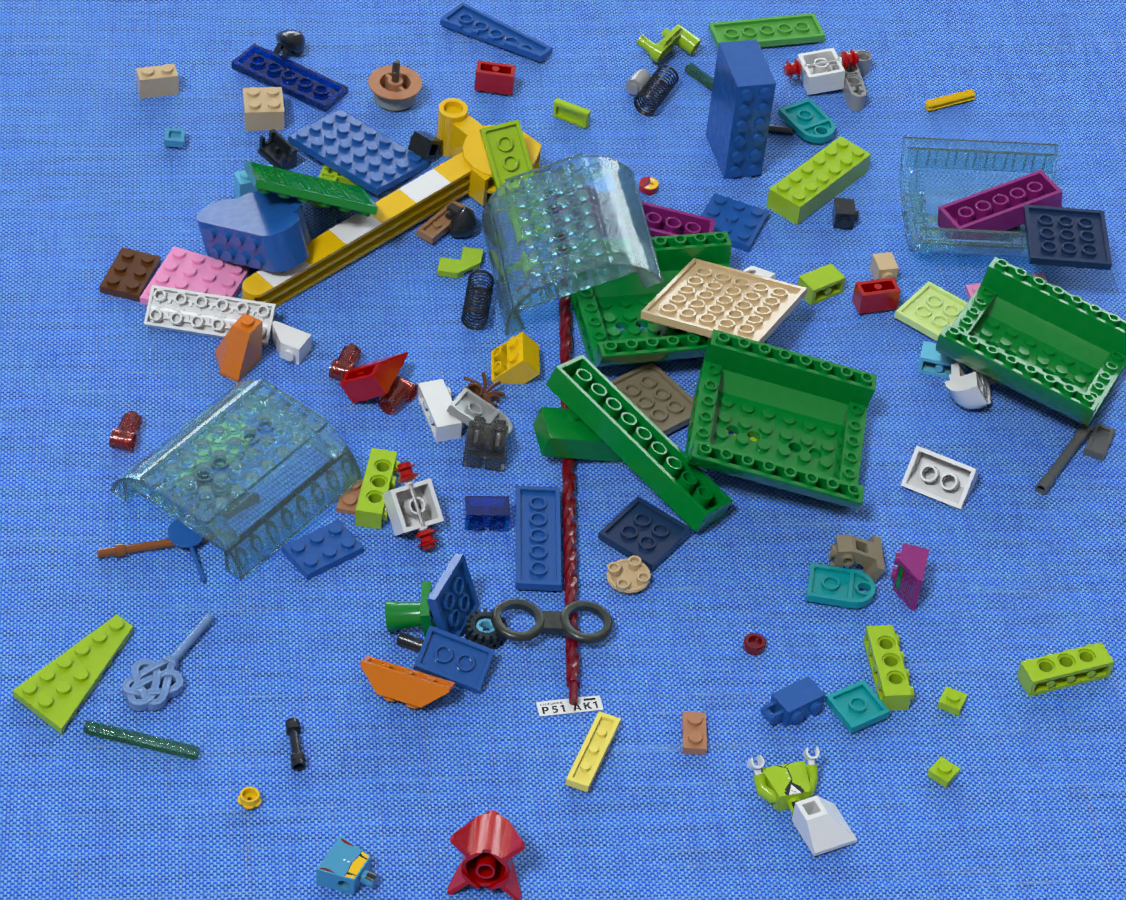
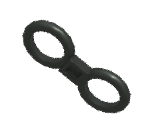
(552, 621)

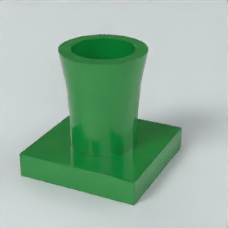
(410, 614)

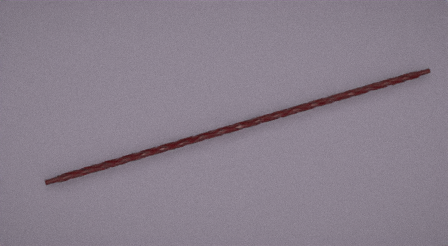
(569, 522)

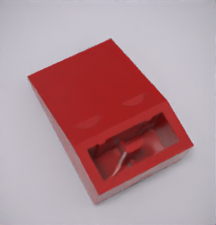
(372, 378)

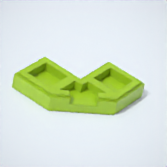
(454, 268)

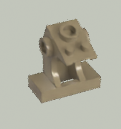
(853, 550)

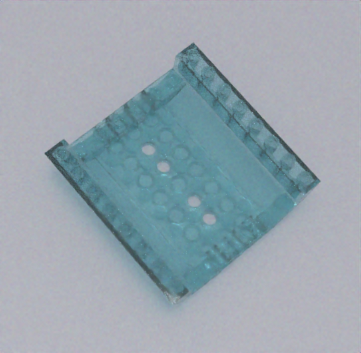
(601, 227)
(266, 485)

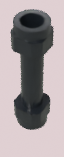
(297, 758)

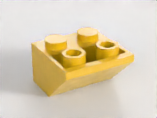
(515, 360)

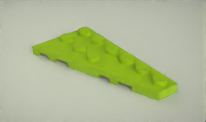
(70, 678)

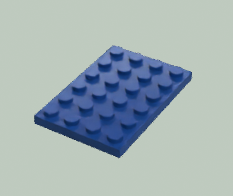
(358, 152)

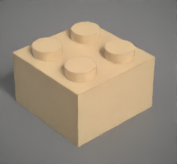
(263, 108)

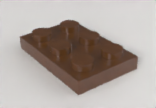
(130, 274)

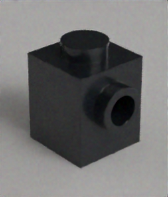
(425, 145)
(844, 213)

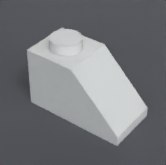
(290, 342)

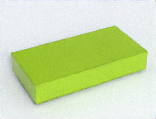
(571, 113)

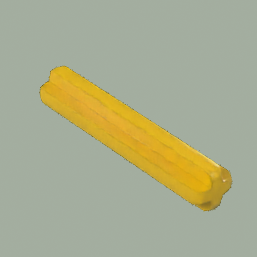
(949, 100)

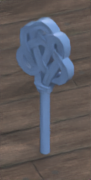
(151, 674)

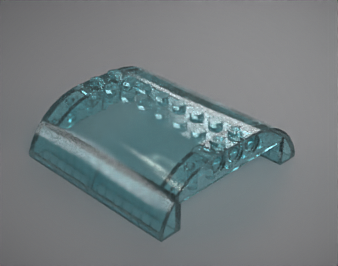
(950, 169)

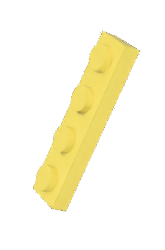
(593, 751)

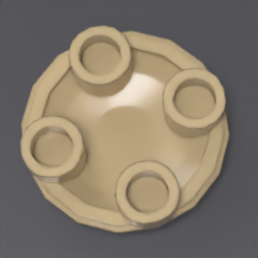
(628, 575)

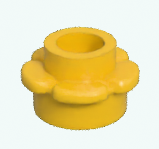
(249, 798)

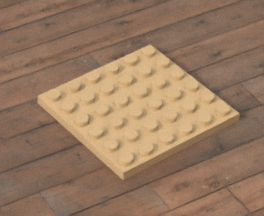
(723, 299)

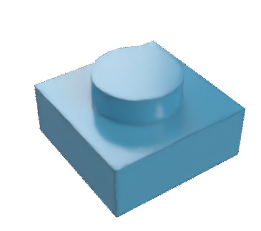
(174, 137)

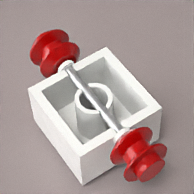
(821, 69)
(413, 506)

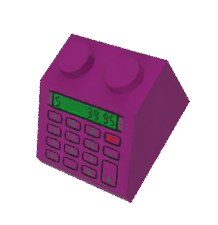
(909, 573)

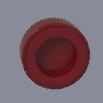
(754, 644)

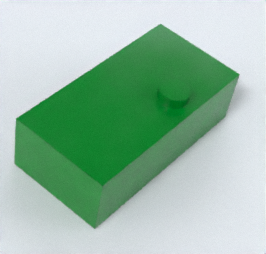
(566, 436)

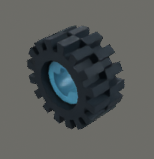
(475, 626)

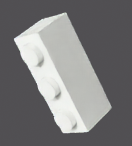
(434, 401)

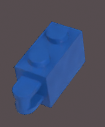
(794, 703)

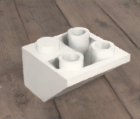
(821, 825)

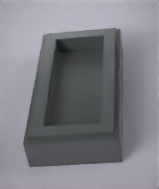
(1099, 441)

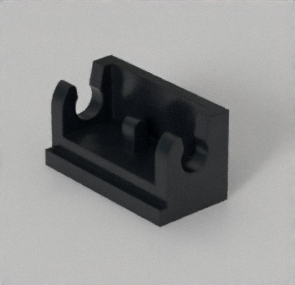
(278, 151)

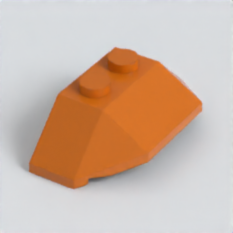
(404, 684)

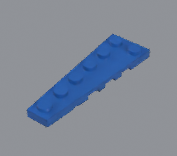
(490, 30)

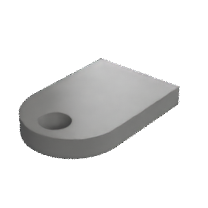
(469, 405)

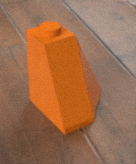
(240, 348)

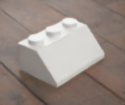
(939, 477)

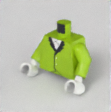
(787, 782)

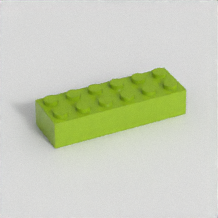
(818, 180)

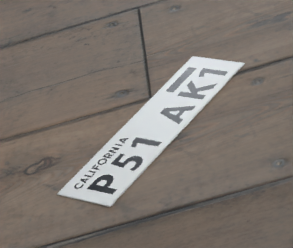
(562, 706)

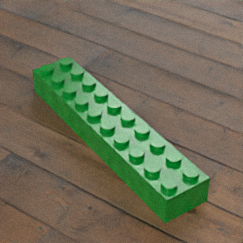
(639, 442)

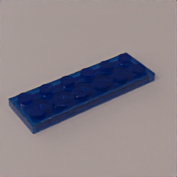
(292, 77)

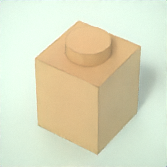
(883, 266)

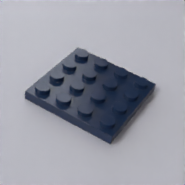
(1067, 237)

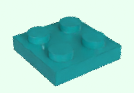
(857, 706)

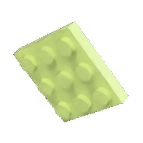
(930, 310)

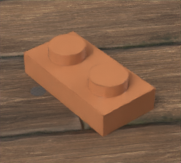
(348, 501)
(694, 733)

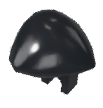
(288, 42)
(462, 221)

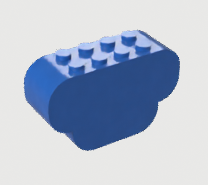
(256, 231)

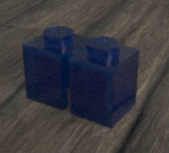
(487, 512)

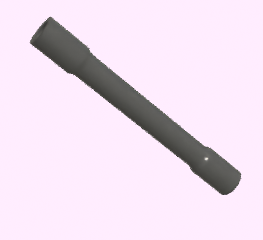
(1049, 478)

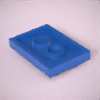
(322, 549)
(454, 659)

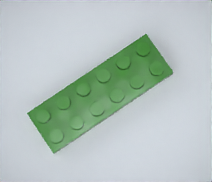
(770, 30)

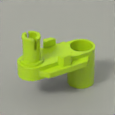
(677, 36)

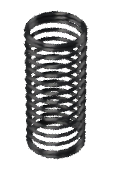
(668, 87)
(488, 294)

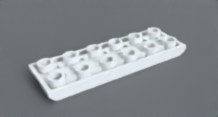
(203, 312)

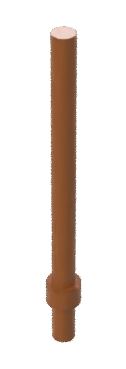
(121, 550)

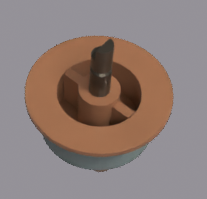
(395, 86)

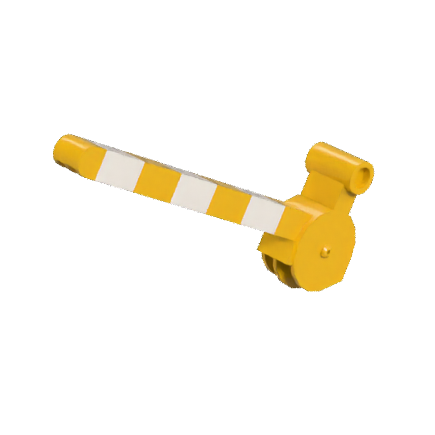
(356, 236)

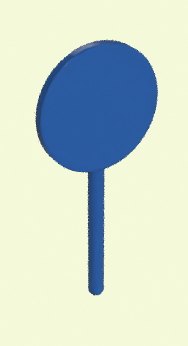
(186, 538)

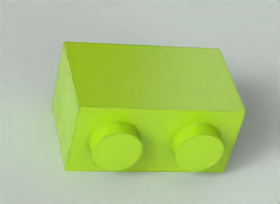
(822, 283)

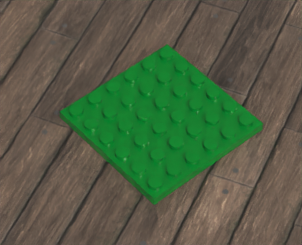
(309, 188)

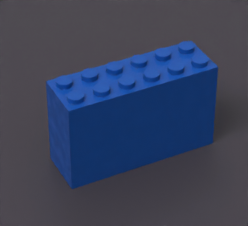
(740, 108)

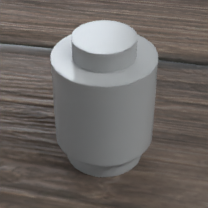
(637, 81)

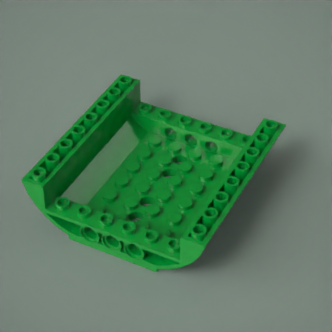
(620, 301)
(1039, 341)
(785, 405)

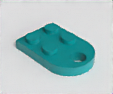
(808, 121)
(839, 586)

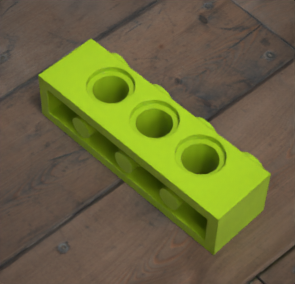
(377, 480)
(888, 667)
(1065, 669)

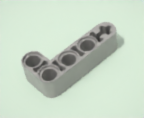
(854, 87)

